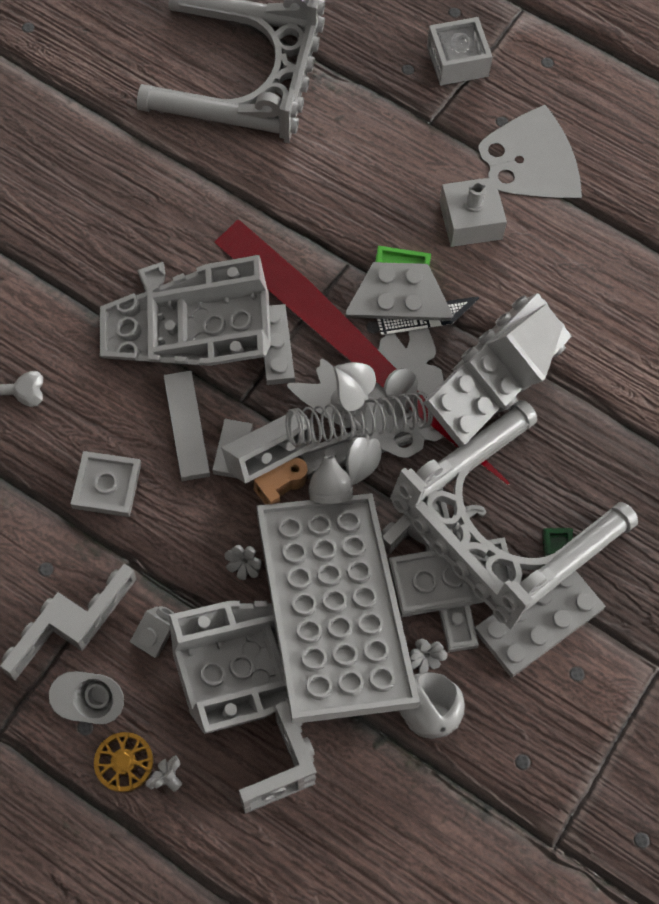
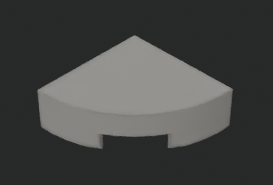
(152, 275)

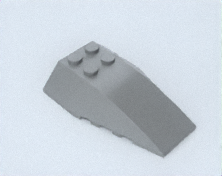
(195, 319)
(228, 663)

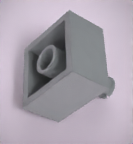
(472, 211)

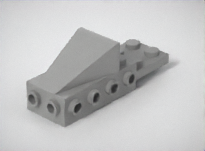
(498, 368)

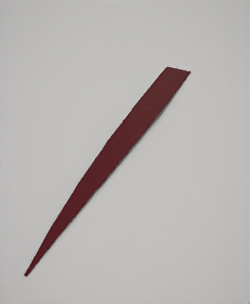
(316, 310)

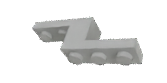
(68, 621)

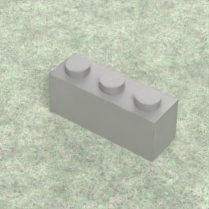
(264, 449)

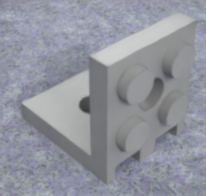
(291, 780)

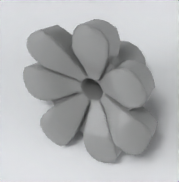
(243, 561)
(427, 655)
(165, 775)

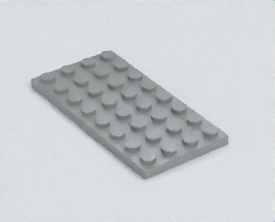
(335, 610)

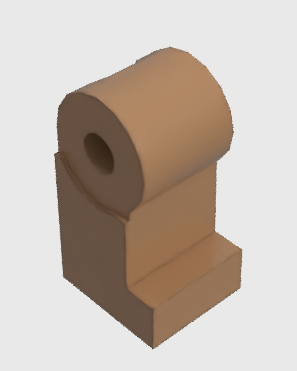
(281, 480)

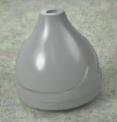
(330, 483)

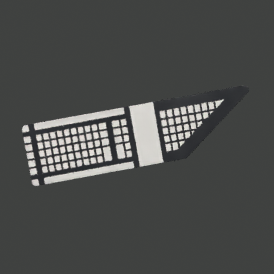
(457, 308)

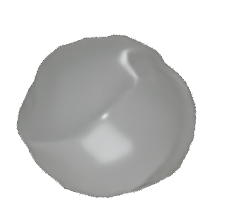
(439, 707)

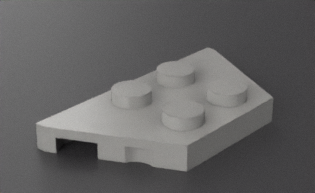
(399, 293)

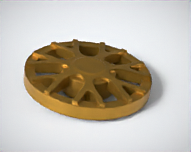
(123, 762)

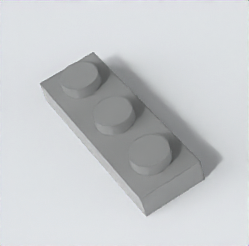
(279, 359)

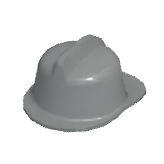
(86, 697)

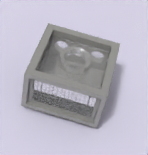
(459, 51)

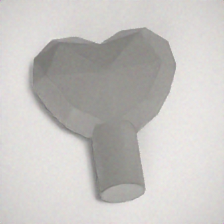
(25, 389)

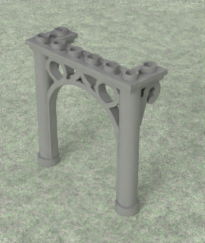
(262, 107)
(506, 598)

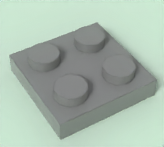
(106, 484)

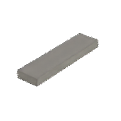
(186, 426)

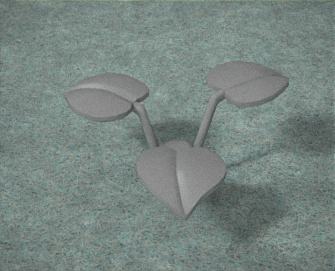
(353, 386)

